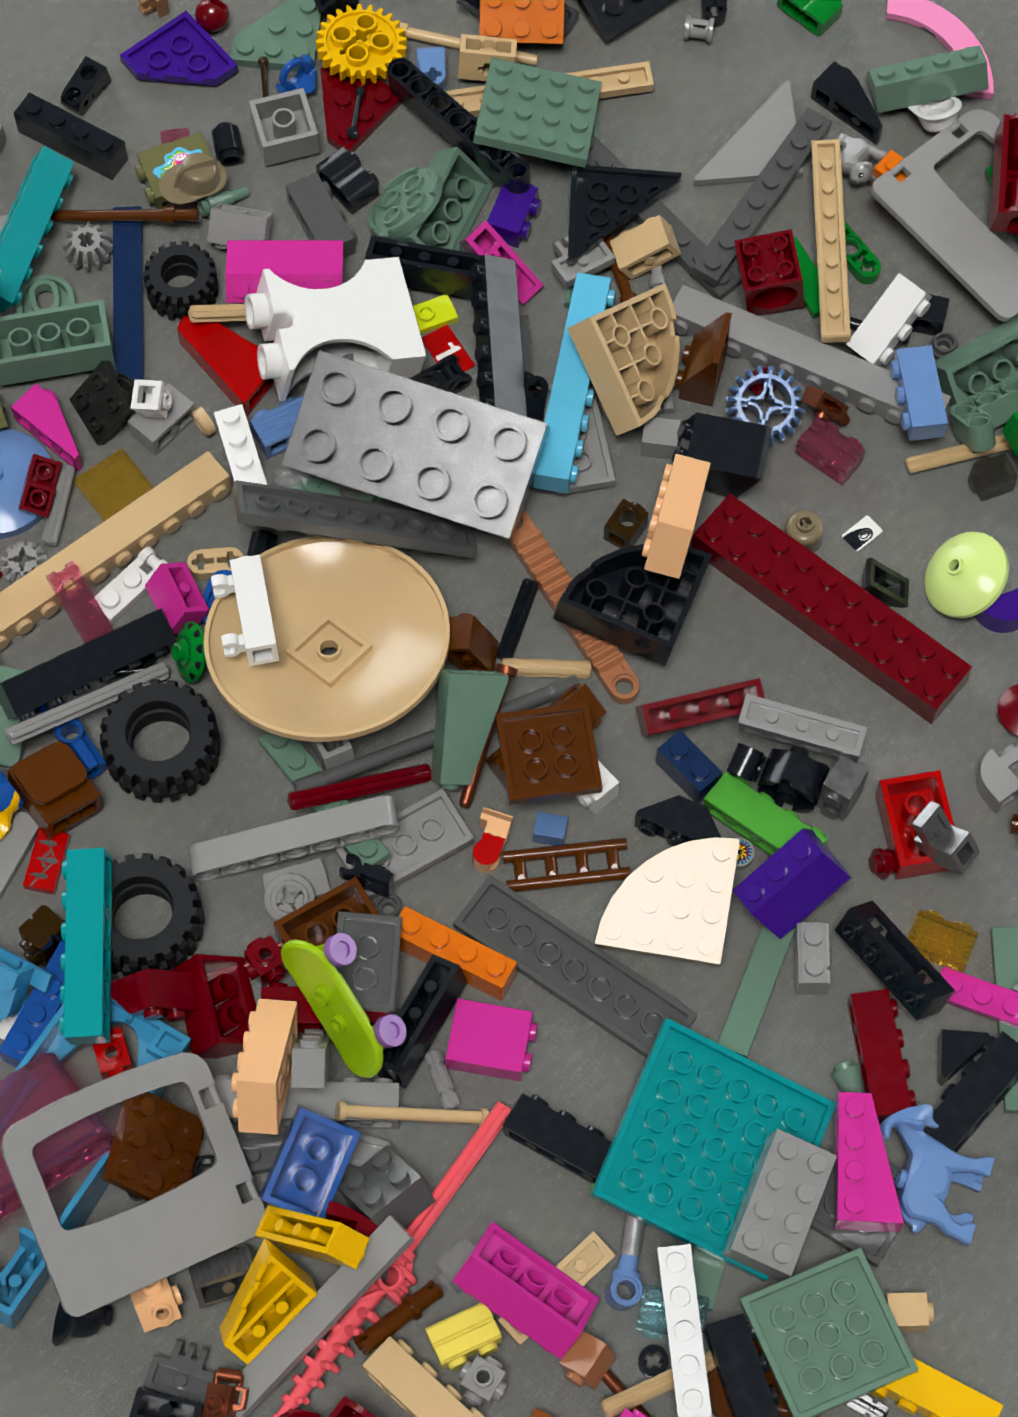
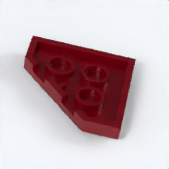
(340, 103)

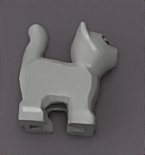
(854, 158)

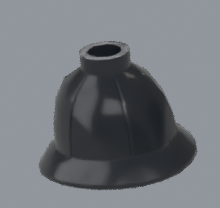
(79, 1327)

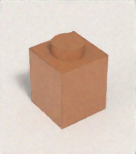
(587, 1361)

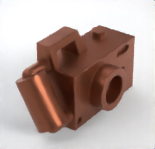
(825, 406)
(223, 1399)

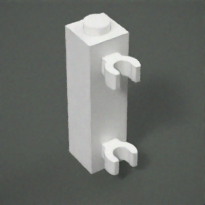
(254, 611)

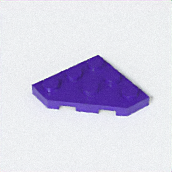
(179, 54)

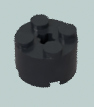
(793, 778)

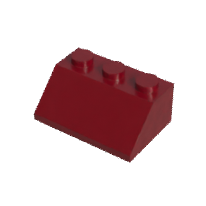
(223, 1003)

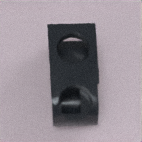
(85, 85)

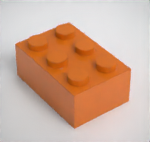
(523, 20)

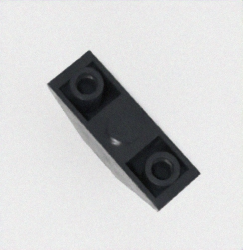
(676, 821)

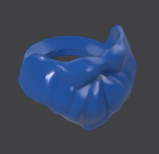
(304, 77)

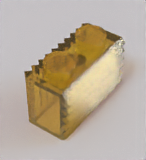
(943, 940)

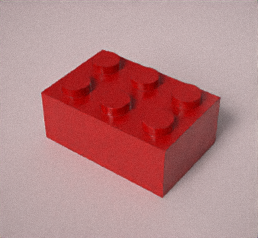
(899, 805)

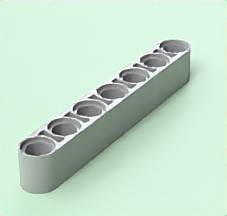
(293, 838)

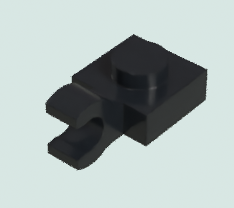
(372, 878)

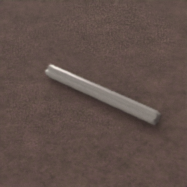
(83, 704)

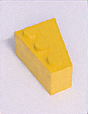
(265, 1302)

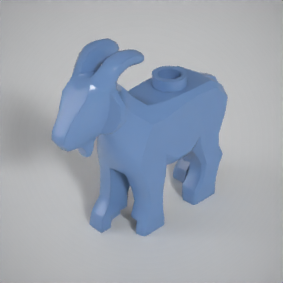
(929, 1174)

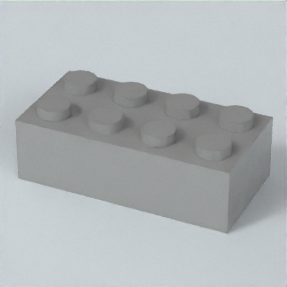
(779, 1205)

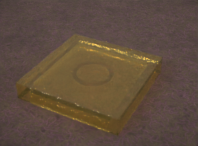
(112, 484)

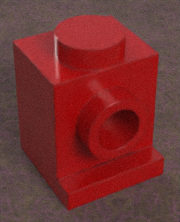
(117, 1064)

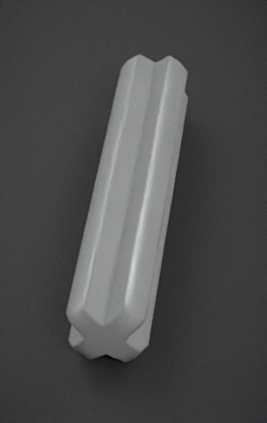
(58, 507)

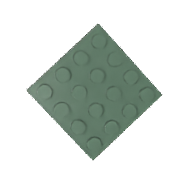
(537, 112)
(828, 1335)

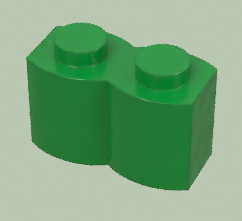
(812, 14)

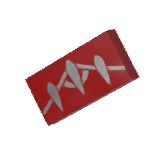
(46, 863)

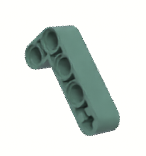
(982, 412)

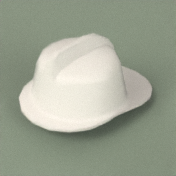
(937, 114)

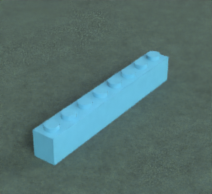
(571, 391)

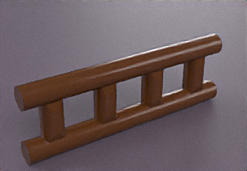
(580, 851)

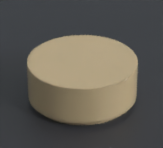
(203, 421)

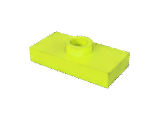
(435, 313)

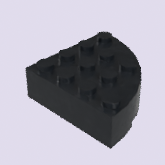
(630, 604)

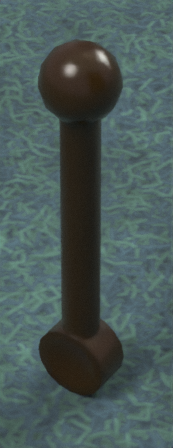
(263, 62)

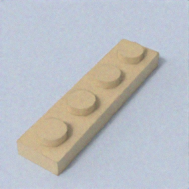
(580, 1265)

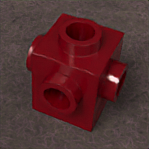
(267, 970)

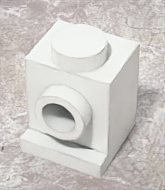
(157, 399)

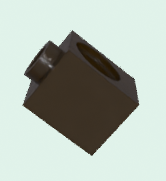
(622, 535)

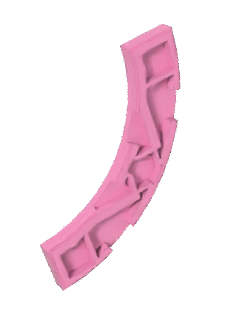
(943, 25)

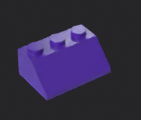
(792, 883)

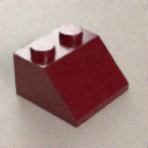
(157, 994)

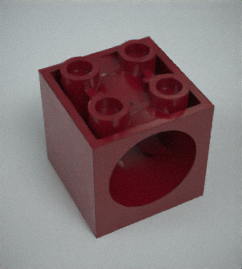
(770, 273)

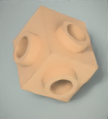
(157, 1304)

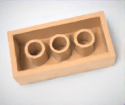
(675, 515)
(265, 1067)

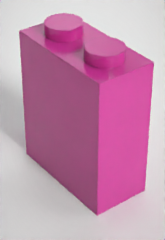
(490, 1040)

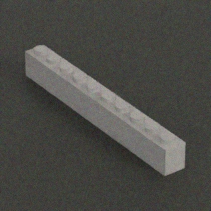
(798, 355)

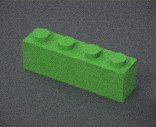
(754, 814)

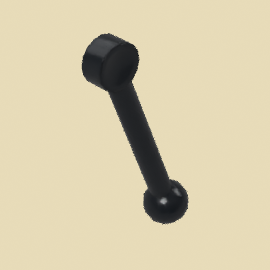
(352, 132)

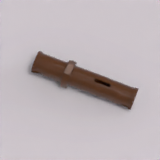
(408, 1310)

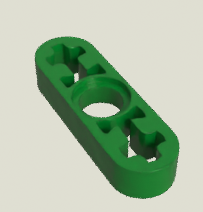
(869, 260)

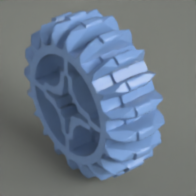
(778, 407)

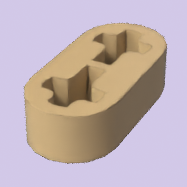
(214, 559)

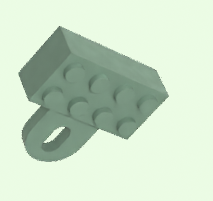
(54, 339)

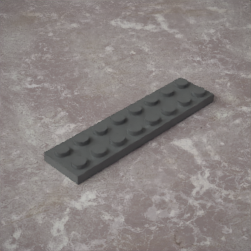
(349, 519)
(570, 966)

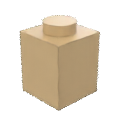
(911, 1311)

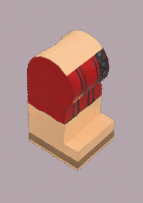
(489, 849)

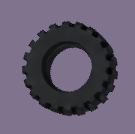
(151, 705)
(180, 935)

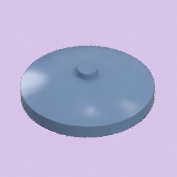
(15, 457)

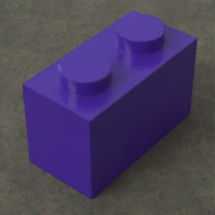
(513, 214)

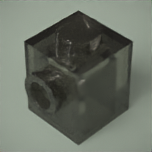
(992, 477)

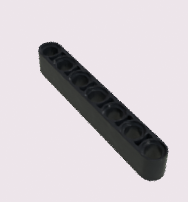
(408, 81)

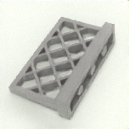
(801, 728)

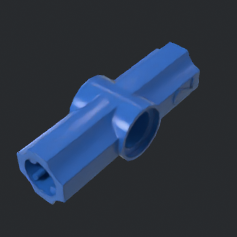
(81, 745)

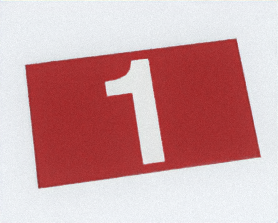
(445, 343)

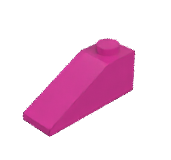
(487, 241)
(43, 418)

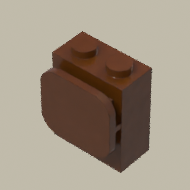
(55, 788)

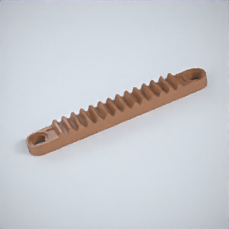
(552, 581)

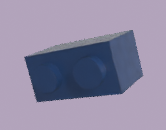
(688, 766)

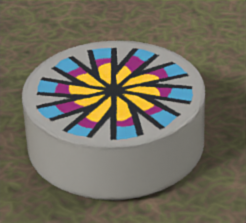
(745, 854)

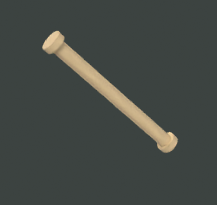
(409, 1114)

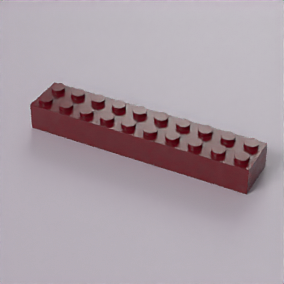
(831, 608)

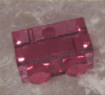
(830, 450)

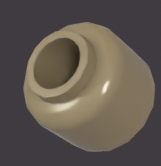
(805, 528)

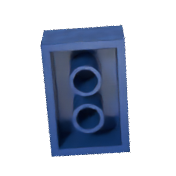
(310, 1163)

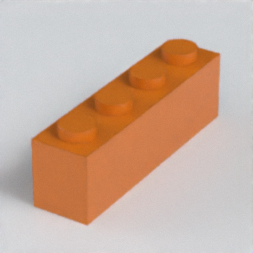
(481, 965)

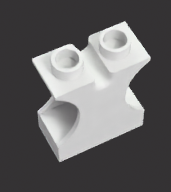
(361, 317)

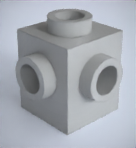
(483, 1393)

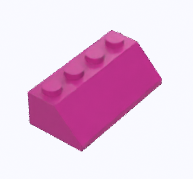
(298, 262)
(526, 1290)

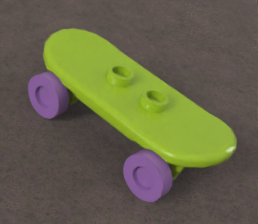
(336, 1005)

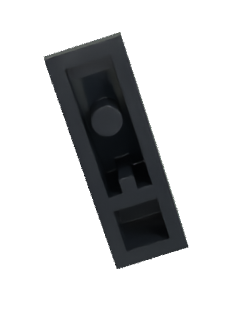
(844, 97)

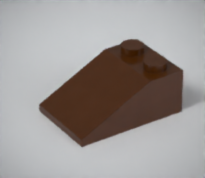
(704, 362)

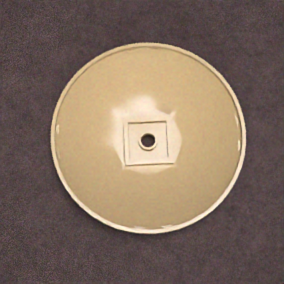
(341, 595)

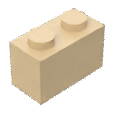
(645, 247)

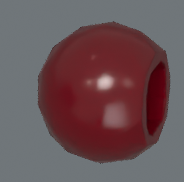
(212, 15)

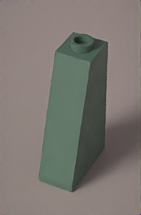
(463, 722)

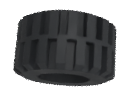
(174, 262)

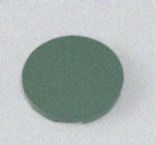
(406, 202)

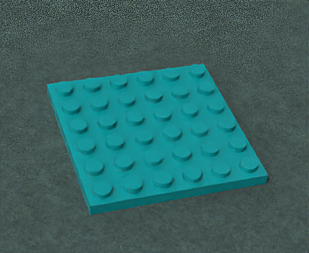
(698, 1137)

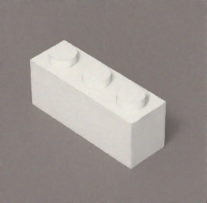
(890, 321)

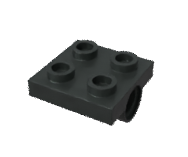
(104, 401)

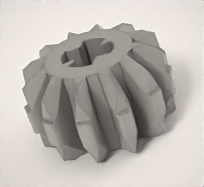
(87, 247)

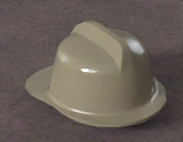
(192, 179)

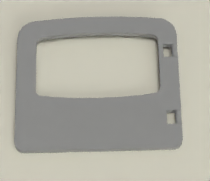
(946, 224)
(151, 1239)

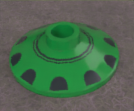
(189, 652)

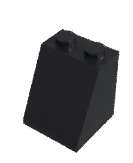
(731, 446)

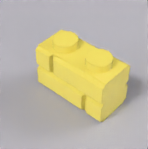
(464, 1336)

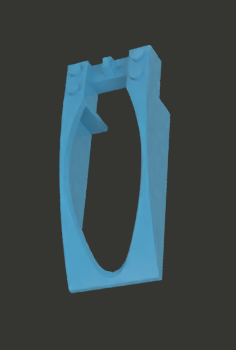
(26, 1269)

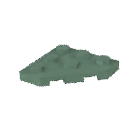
(279, 36)

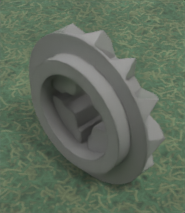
(10, 569)
(274, 894)

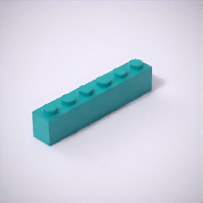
(30, 220)
(87, 946)

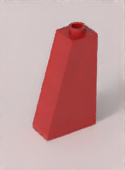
(226, 360)

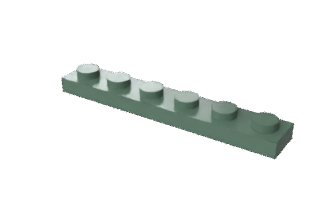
(297, 763)

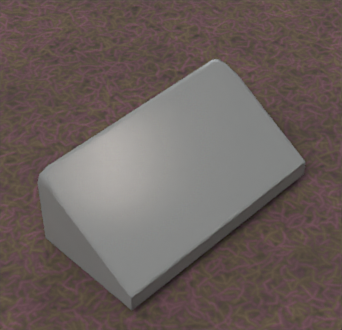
(311, 870)

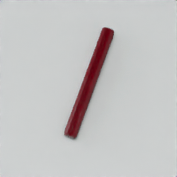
(359, 786)

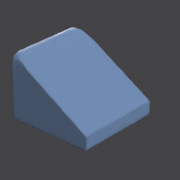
(550, 829)

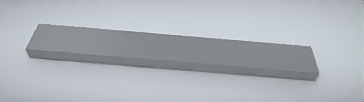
(322, 1313)

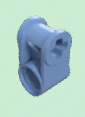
(432, 64)

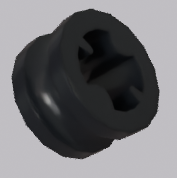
(651, 1351)

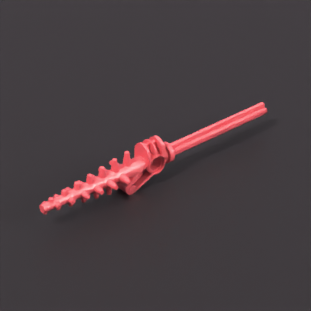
(399, 1273)

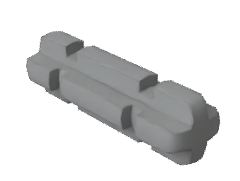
(442, 1080)

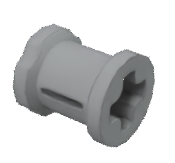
(698, 28)

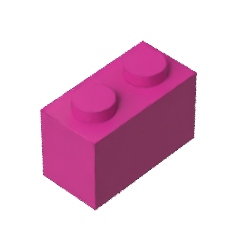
(177, 594)

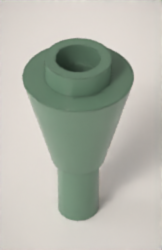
(227, 197)
(848, 1077)

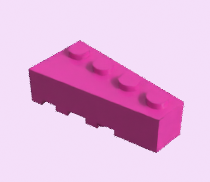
(862, 1174)

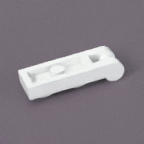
(128, 586)

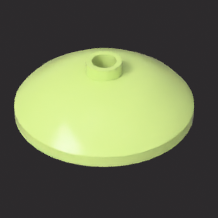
(977, 580)

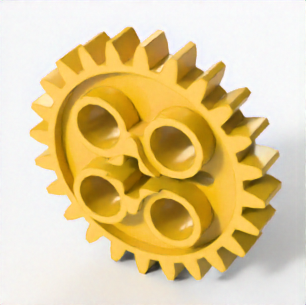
(360, 43)

